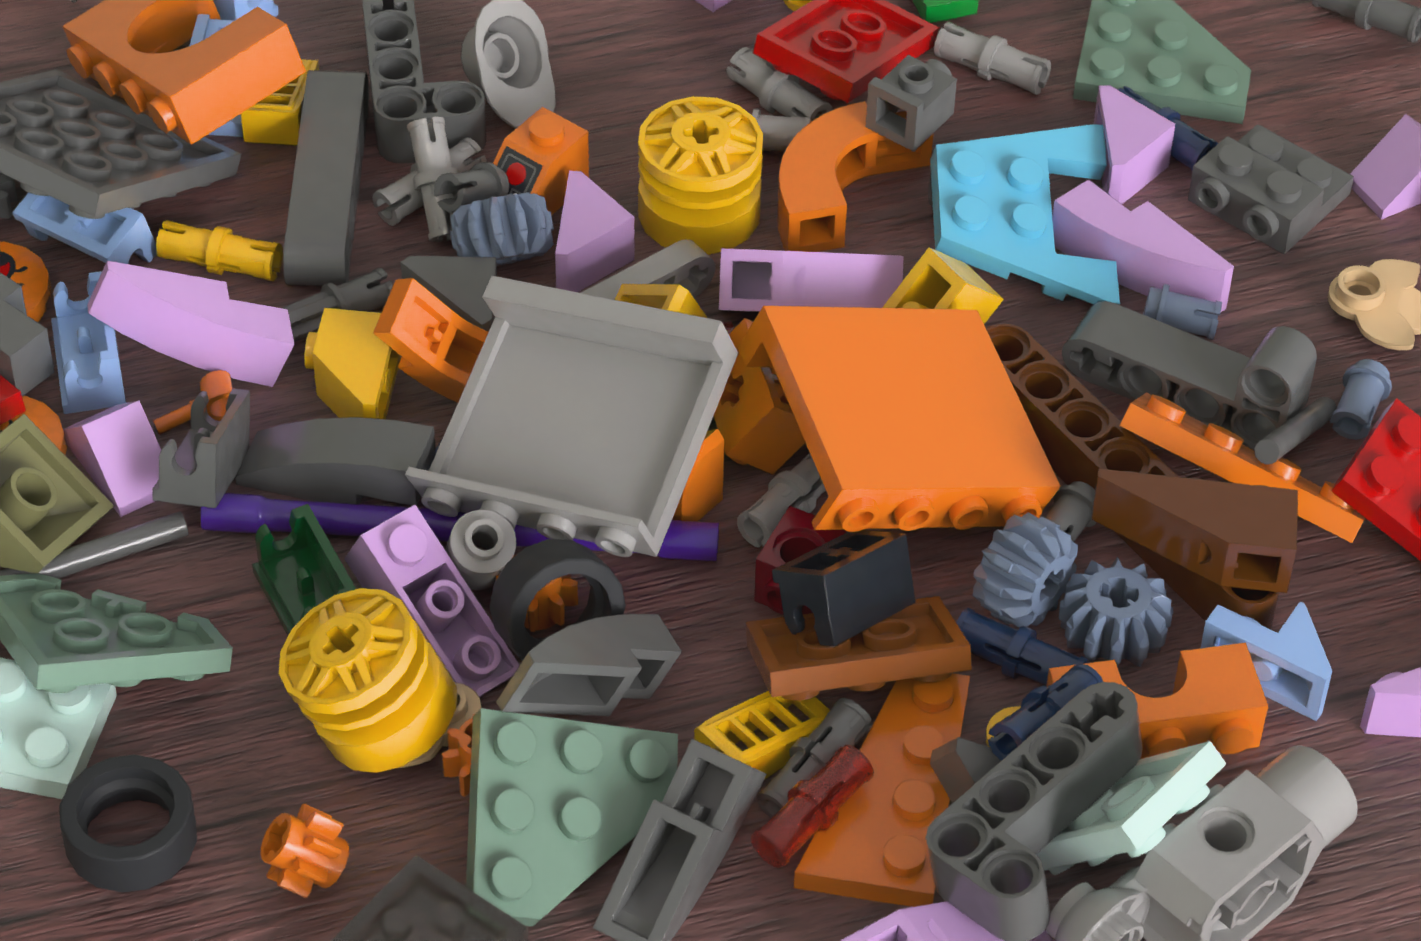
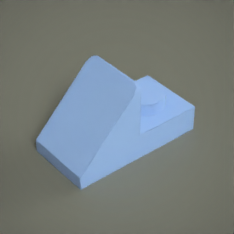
(1288, 663)

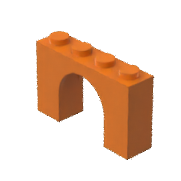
(189, 89)

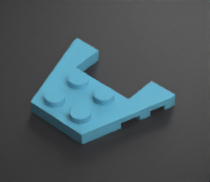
(998, 210)

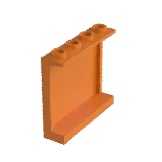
(904, 416)

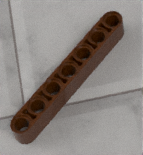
(1086, 437)

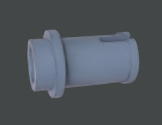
(1183, 311)
(1365, 387)

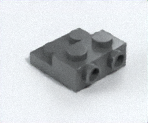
(1268, 187)

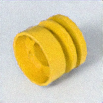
(700, 173)
(368, 680)

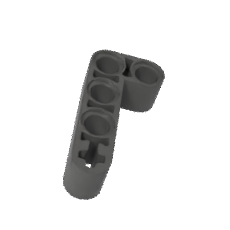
(399, 85)
(1212, 383)
(990, 836)

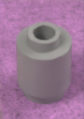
(486, 530)

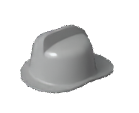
(510, 60)

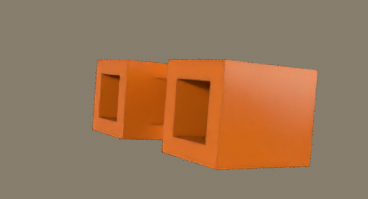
(1212, 700)

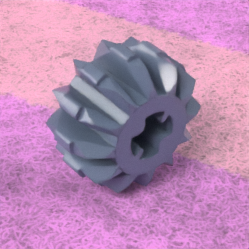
(503, 228)
(1025, 570)
(1115, 613)

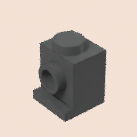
(920, 89)

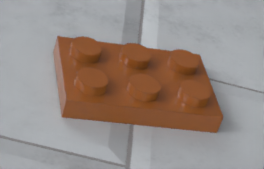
(912, 643)

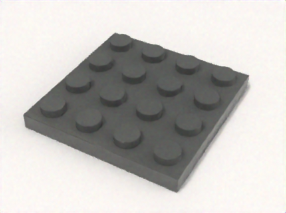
(94, 149)

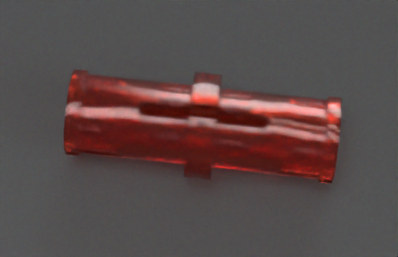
(812, 806)

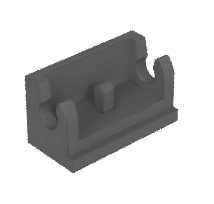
(208, 455)

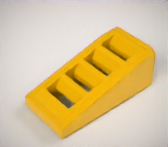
(278, 115)
(740, 721)

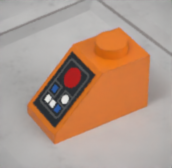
(542, 154)

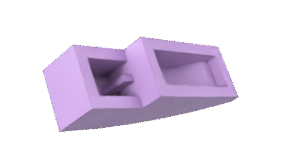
(1143, 242)
(194, 321)

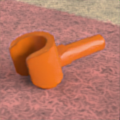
(218, 387)

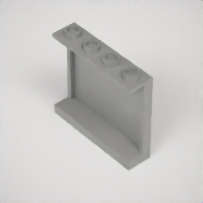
(580, 417)

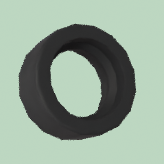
(536, 568)
(119, 781)

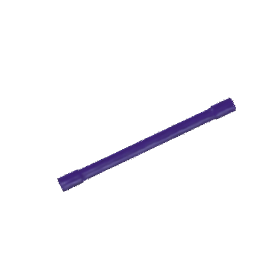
(248, 512)

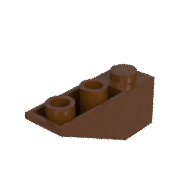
(1211, 527)

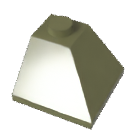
(42, 499)

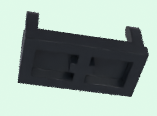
(847, 584)

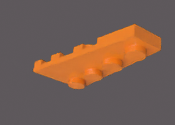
(1227, 457)
(881, 830)

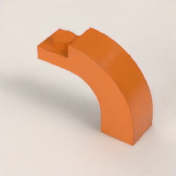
(825, 161)
(431, 338)

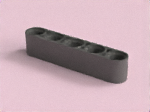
(326, 178)

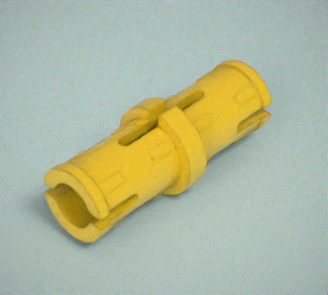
(219, 250)

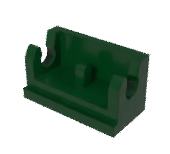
(299, 568)

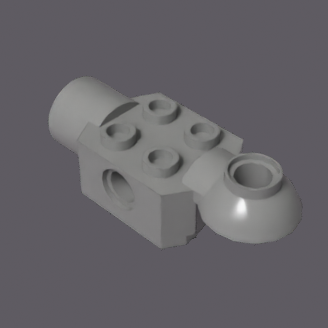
(1224, 864)

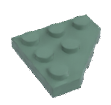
(1162, 58)
(102, 639)
(555, 803)

